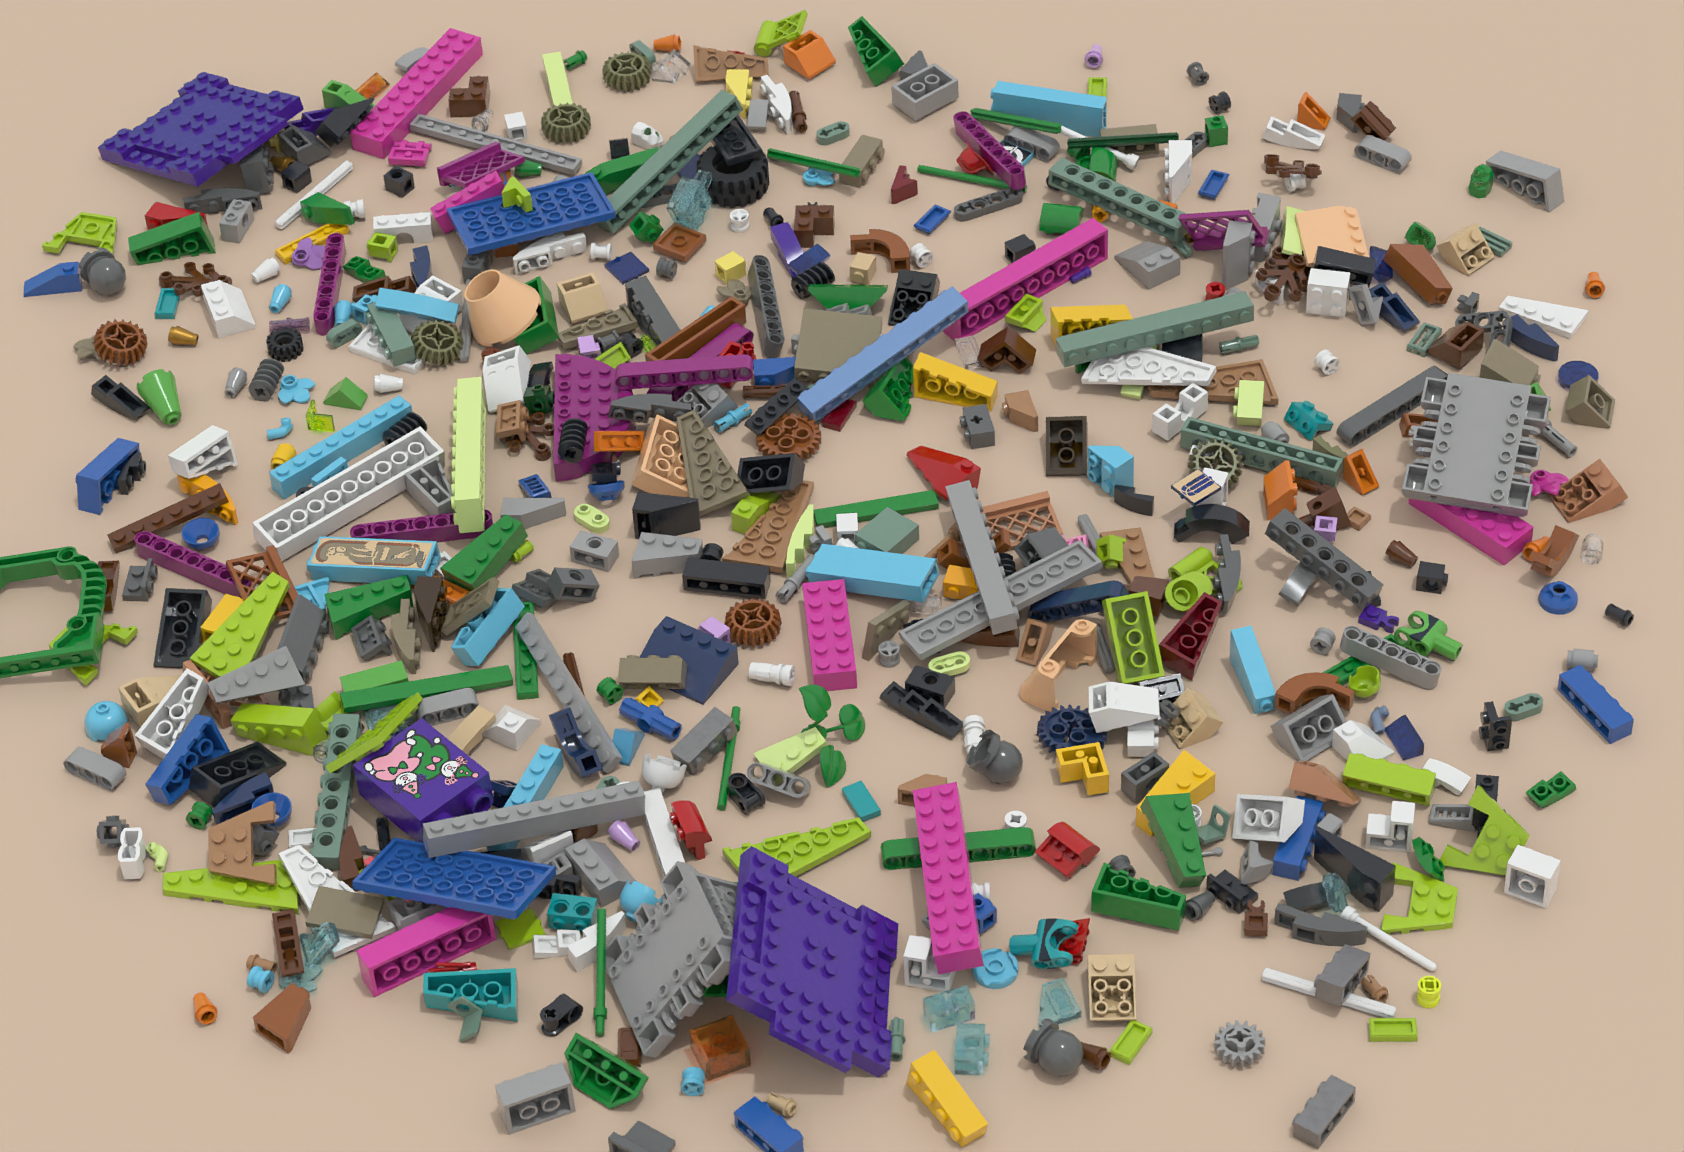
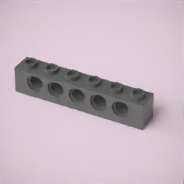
(1323, 559)

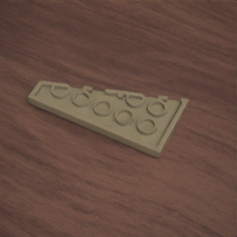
(706, 467)

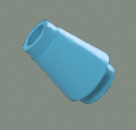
(280, 297)
(342, 312)

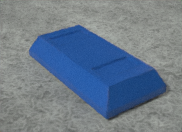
(1213, 184)
(932, 219)

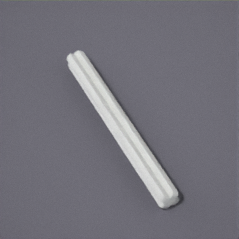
(322, 188)
(1307, 987)

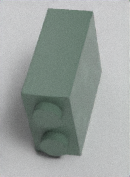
(888, 533)

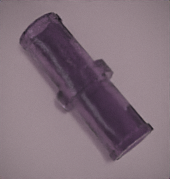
(299, 324)

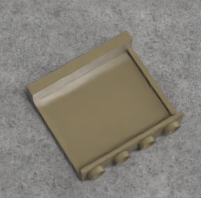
(830, 340)

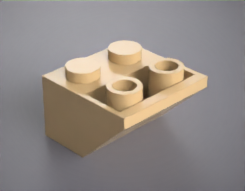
(1466, 249)
(582, 297)
(1196, 719)

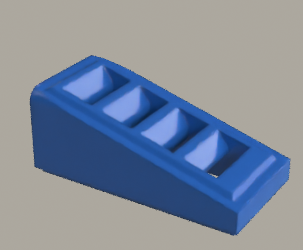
(534, 487)

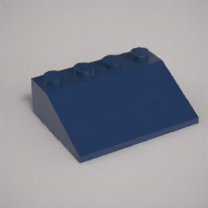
(707, 657)

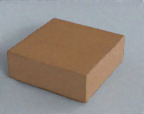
(1358, 518)

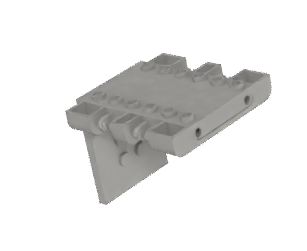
(1476, 444)
(673, 954)

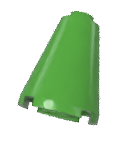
(161, 395)

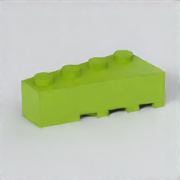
(280, 726)

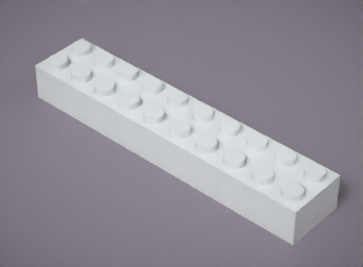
(345, 495)

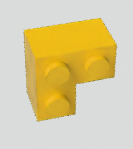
(1084, 763)

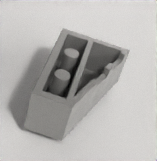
(1267, 216)
(430, 487)
(664, 554)

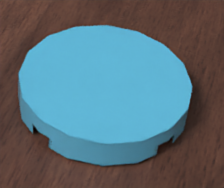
(998, 971)

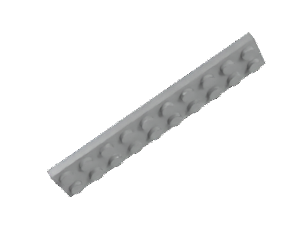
(1027, 587)

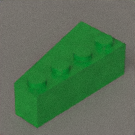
(875, 52)
(172, 240)
(544, 327)
(355, 604)
(1177, 836)
(1136, 899)

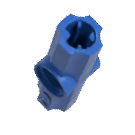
(650, 719)

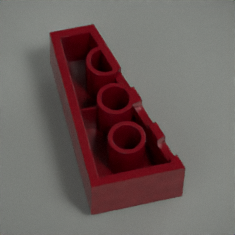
(1189, 638)

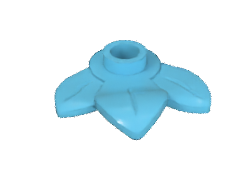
(814, 177)
(295, 389)

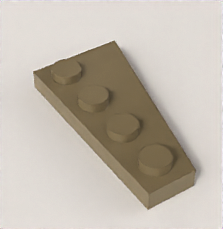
(618, 320)

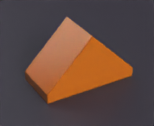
(1311, 113)
(1359, 472)

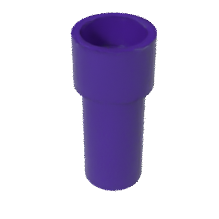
(1084, 273)

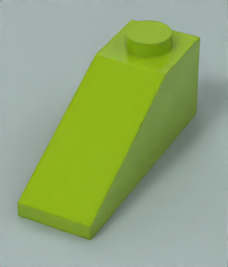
(750, 509)

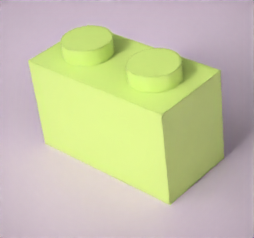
(1250, 403)

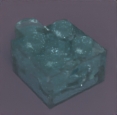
(691, 200)

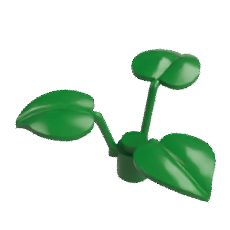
(853, 724)

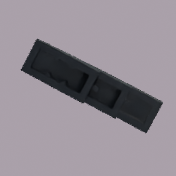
(923, 712)

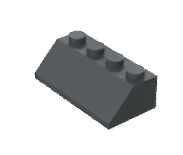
(304, 635)

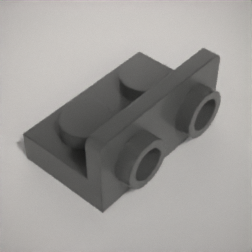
(140, 582)
(371, 638)

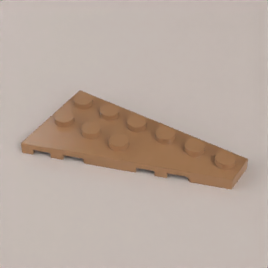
(1224, 383)
(771, 533)

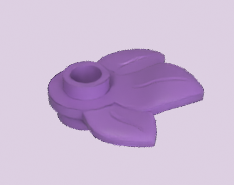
(311, 253)

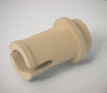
(786, 1106)

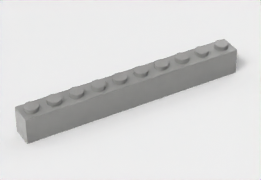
(981, 557)
(533, 819)

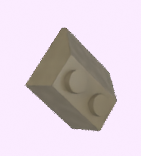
(1590, 404)

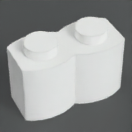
(1142, 738)
(132, 853)

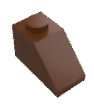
(120, 746)

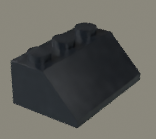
(771, 473)

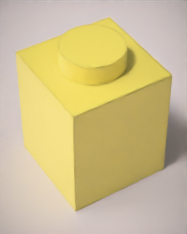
(730, 267)

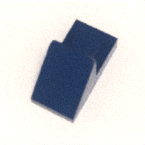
(502, 791)

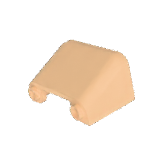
(1073, 648)

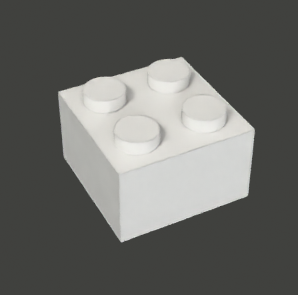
(1328, 292)
(1532, 876)

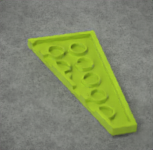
(234, 891)

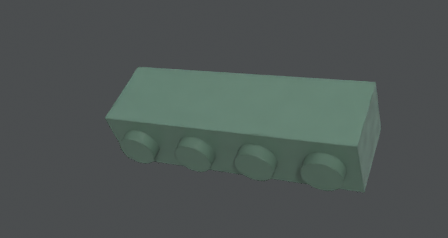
(391, 335)

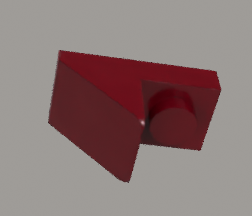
(903, 186)

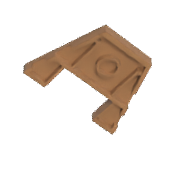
(233, 846)

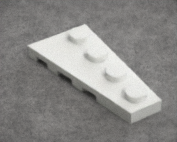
(1550, 317)

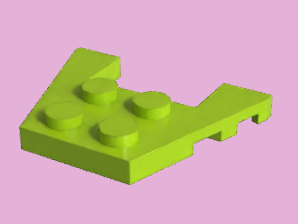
(86, 229)
(89, 672)
(1495, 842)
(1430, 904)

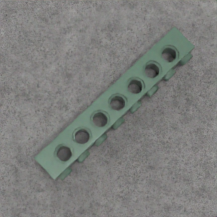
(1117, 199)
(1265, 452)
(336, 792)

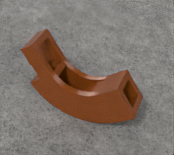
(884, 244)
(1555, 553)
(954, 554)
(1310, 686)

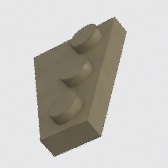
(885, 627)

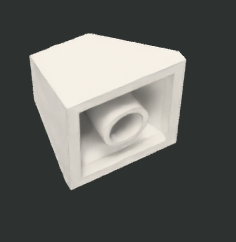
(511, 727)
(1359, 738)

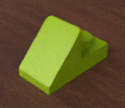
(514, 194)

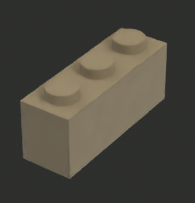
(1133, 130)
(864, 156)
(652, 672)

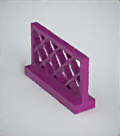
(477, 165)
(1214, 239)

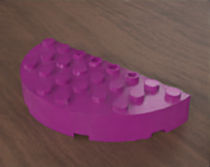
(585, 392)

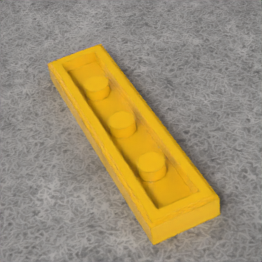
(317, 236)

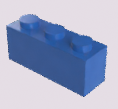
(766, 1128)

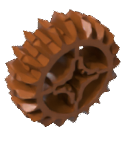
(120, 342)
(752, 618)

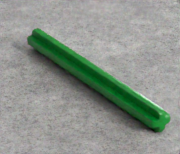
(1015, 120)
(813, 163)

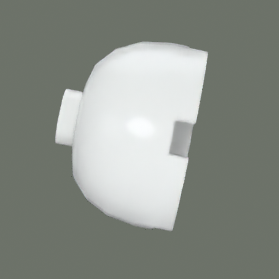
(662, 772)

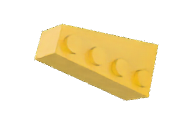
(1080, 318)
(952, 384)
(1183, 776)
(946, 1098)

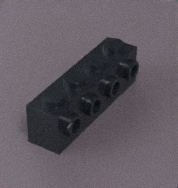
(726, 578)

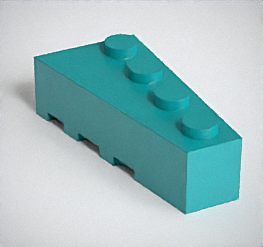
(489, 989)

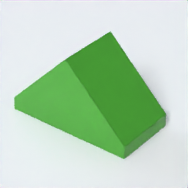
(346, 395)

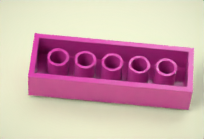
(1492, 533)
(829, 635)
(421, 945)

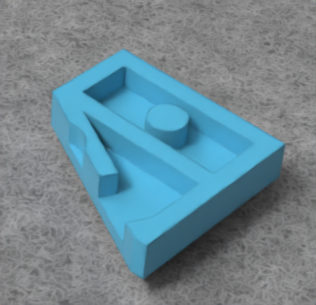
(315, 591)

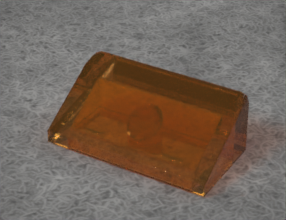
(373, 86)

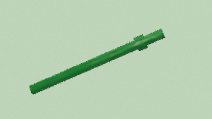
(964, 177)
(728, 761)
(600, 1010)

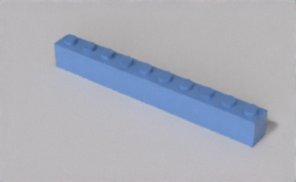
(882, 354)

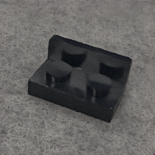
(1231, 891)

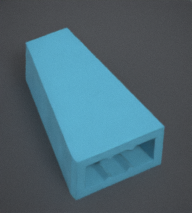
(1251, 669)

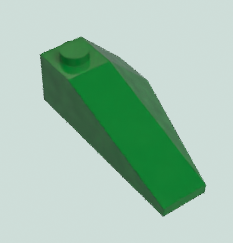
(615, 172)
(892, 392)

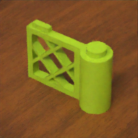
(772, 34)
(1198, 561)

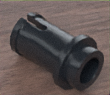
(773, 218)
(1624, 617)

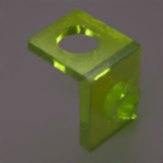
(319, 422)

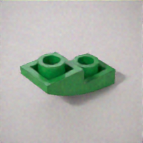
(362, 269)
(1553, 790)
(1425, 856)

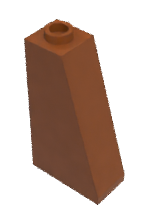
(1419, 271)

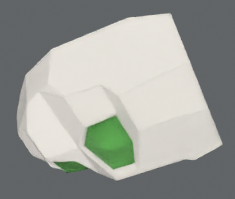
(646, 136)

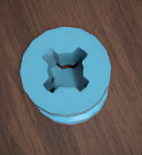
(261, 979)
(693, 1081)

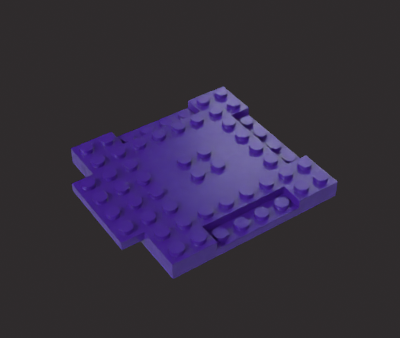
(202, 130)
(812, 966)

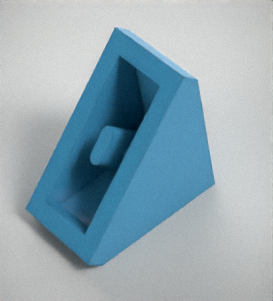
(627, 743)

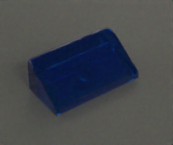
(808, 259)
(1382, 270)
(1405, 738)

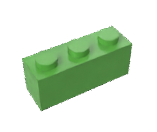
(375, 677)

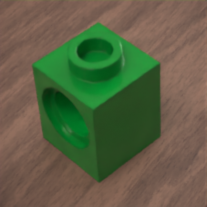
(1216, 131)

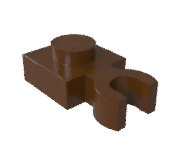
(1256, 920)

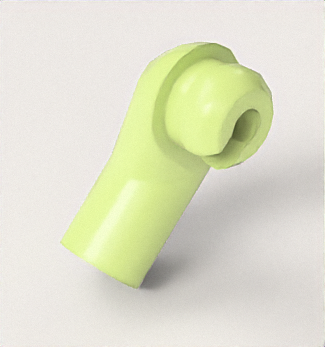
(159, 854)

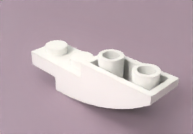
(779, 102)
(547, 249)

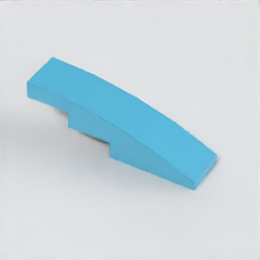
(417, 305)

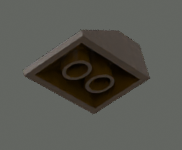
(1066, 445)

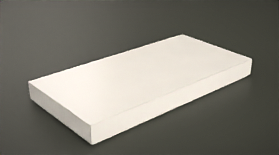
(367, 346)

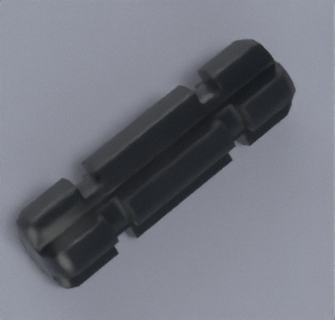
(383, 832)

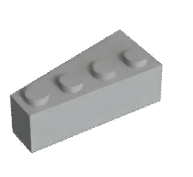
(1528, 178)

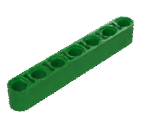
(981, 847)

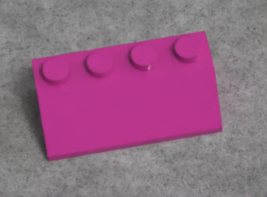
(485, 188)

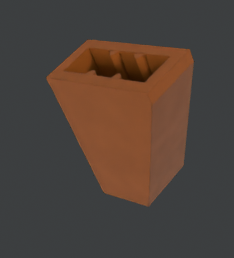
(284, 1017)

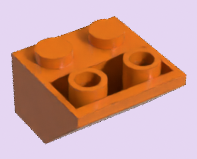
(808, 54)
(1280, 490)

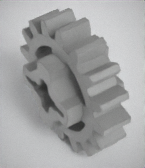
(1239, 1043)

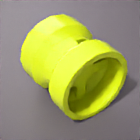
(1428, 991)

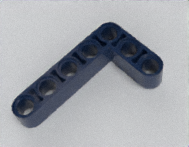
(1075, 601)

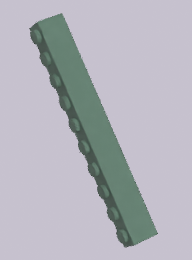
(671, 158)
(1154, 329)

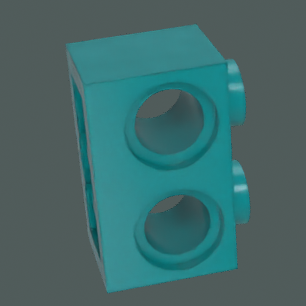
(571, 912)

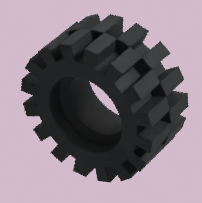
(285, 336)

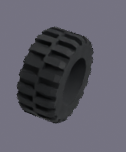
(735, 183)

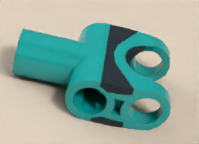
(1045, 943)

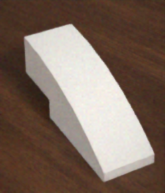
(1292, 134)
(584, 951)

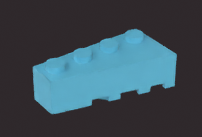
(487, 628)

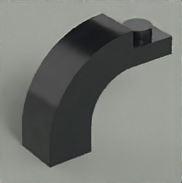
(1212, 518)

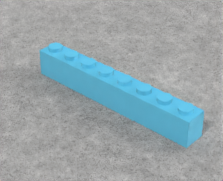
(345, 443)

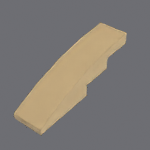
(470, 731)

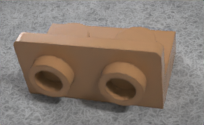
(512, 420)

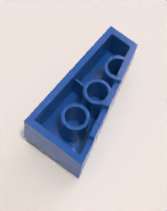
(100, 476)
(196, 745)

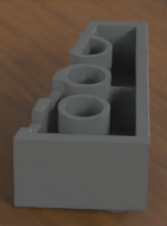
(650, 310)

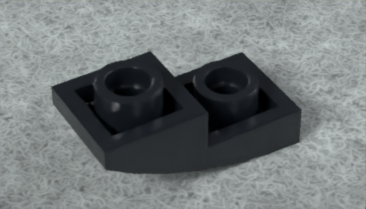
(539, 374)
(131, 472)
(1138, 503)
(562, 885)
(1307, 897)

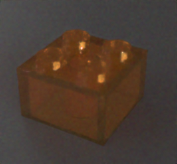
(720, 1047)

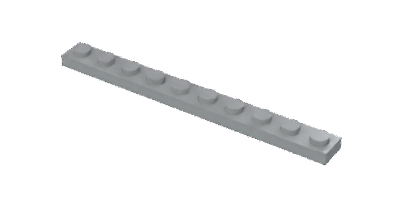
(478, 139)
(568, 691)

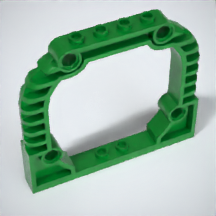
(85, 632)

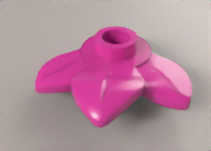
(1546, 482)

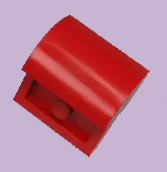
(690, 827)
(1066, 849)

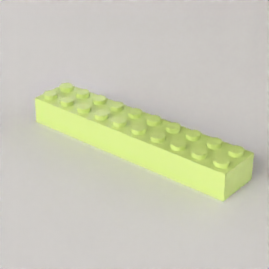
(469, 455)

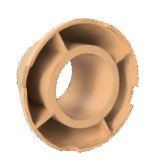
(499, 307)

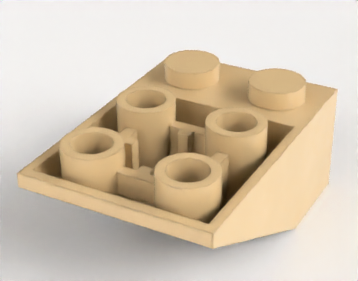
(144, 695)
(1112, 987)

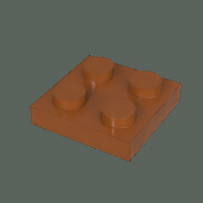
(679, 242)

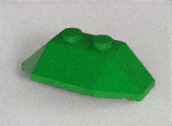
(853, 295)
(603, 1073)

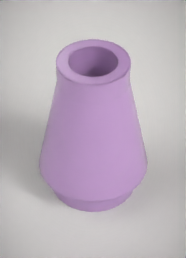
(1094, 56)
(621, 833)

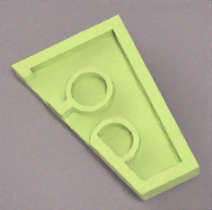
(792, 752)

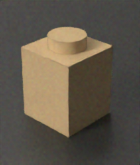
(863, 268)

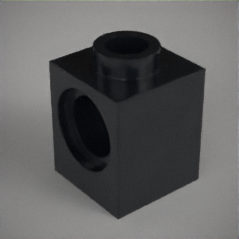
(399, 181)
(1431, 577)

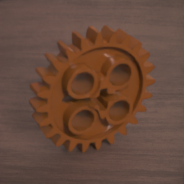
(790, 435)

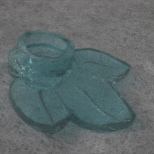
(1335, 890)
(304, 980)

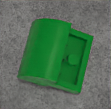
(1101, 162)
(1059, 218)

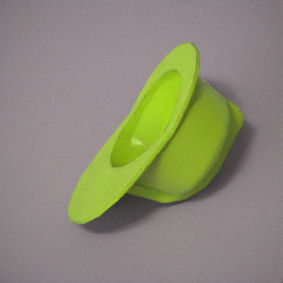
(1186, 590)

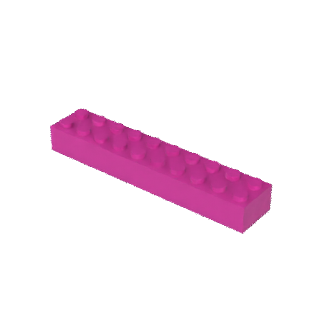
(416, 92)
(1032, 274)
(947, 878)

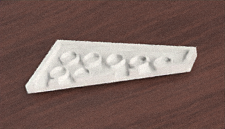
(1148, 367)
(307, 876)

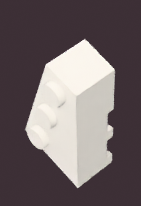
(204, 453)

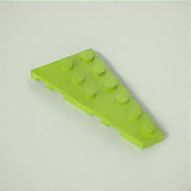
(244, 631)
(382, 732)
(808, 848)

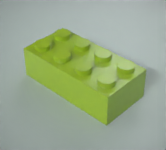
(1133, 638)

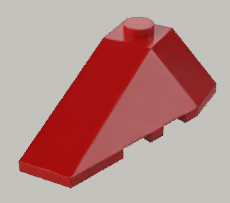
(943, 468)

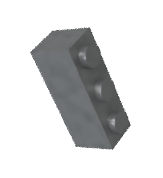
(704, 740)
(1342, 975)
(1323, 1111)

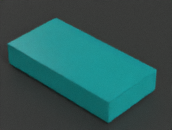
(167, 304)
(861, 801)

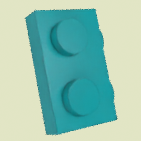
(1307, 419)

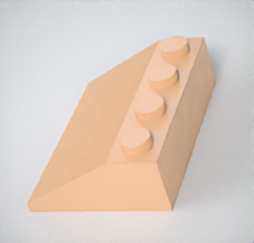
(1331, 228)
(661, 461)

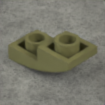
(1324, 447)

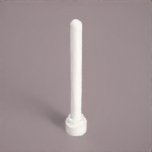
(1129, 160)
(1352, 914)

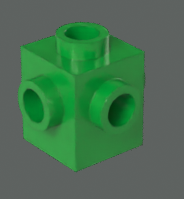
(646, 227)

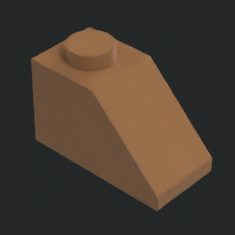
(1021, 410)
(1034, 641)
(905, 790)

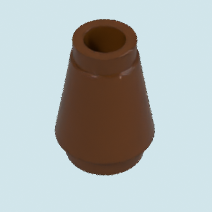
(1400, 553)
(1096, 1056)

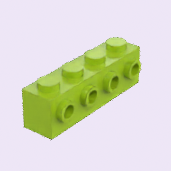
(1389, 779)

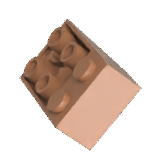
(1589, 493)
(1317, 780)

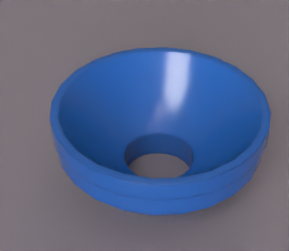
(606, 491)
(199, 529)
(1558, 602)
(282, 806)

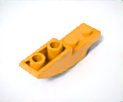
(195, 485)

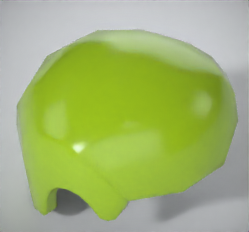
(1365, 681)

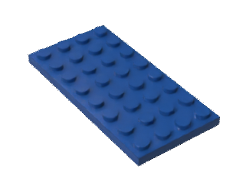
(555, 207)
(455, 880)

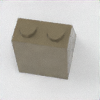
(1507, 365)

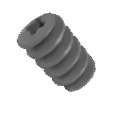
(266, 379)

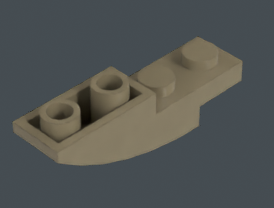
(405, 636)

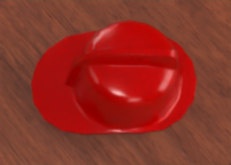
(972, 163)

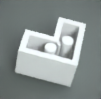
(1392, 831)
(921, 968)

